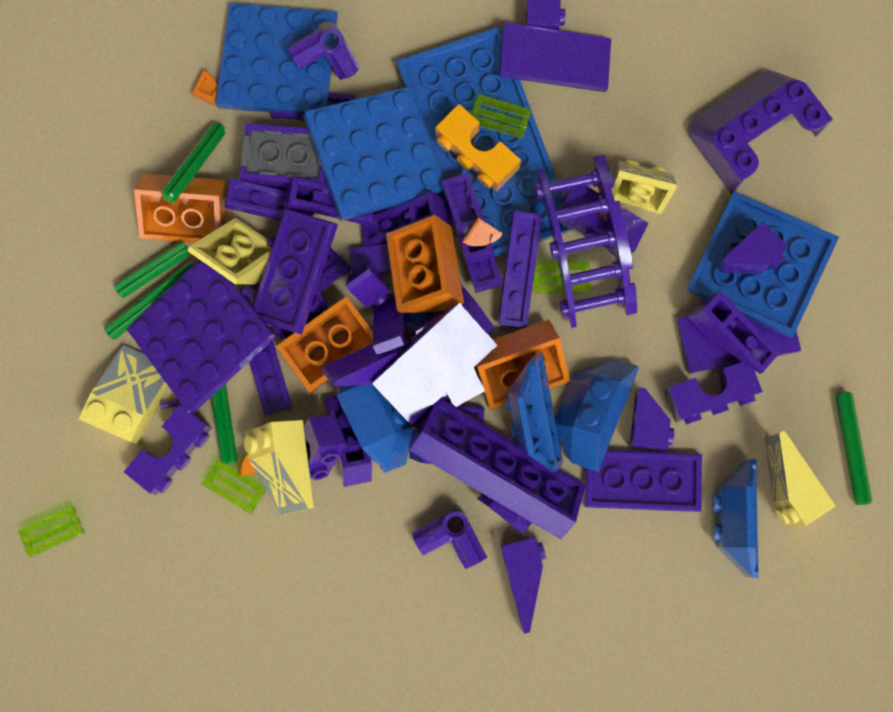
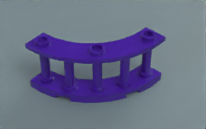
(614, 236)

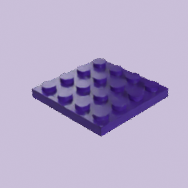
(200, 334)

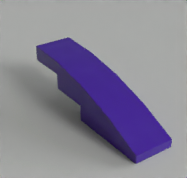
(464, 211)

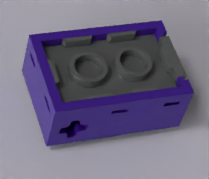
(277, 155)

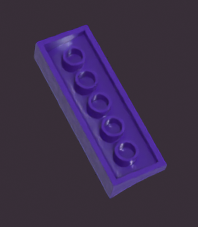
(498, 469)

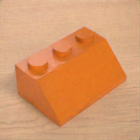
(188, 219)
(424, 266)
(325, 340)
(513, 352)

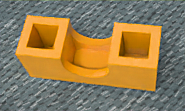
(491, 166)

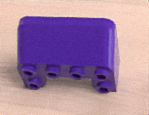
(747, 113)

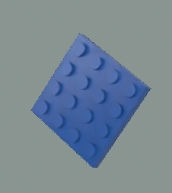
(258, 67)
(373, 152)
(778, 295)

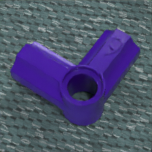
(337, 52)
(464, 541)

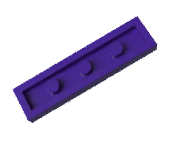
(519, 269)

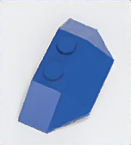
(593, 410)
(534, 415)
(377, 425)
(737, 518)

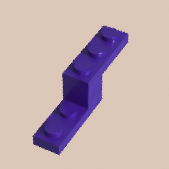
(300, 196)

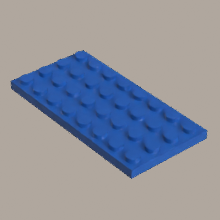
(456, 76)

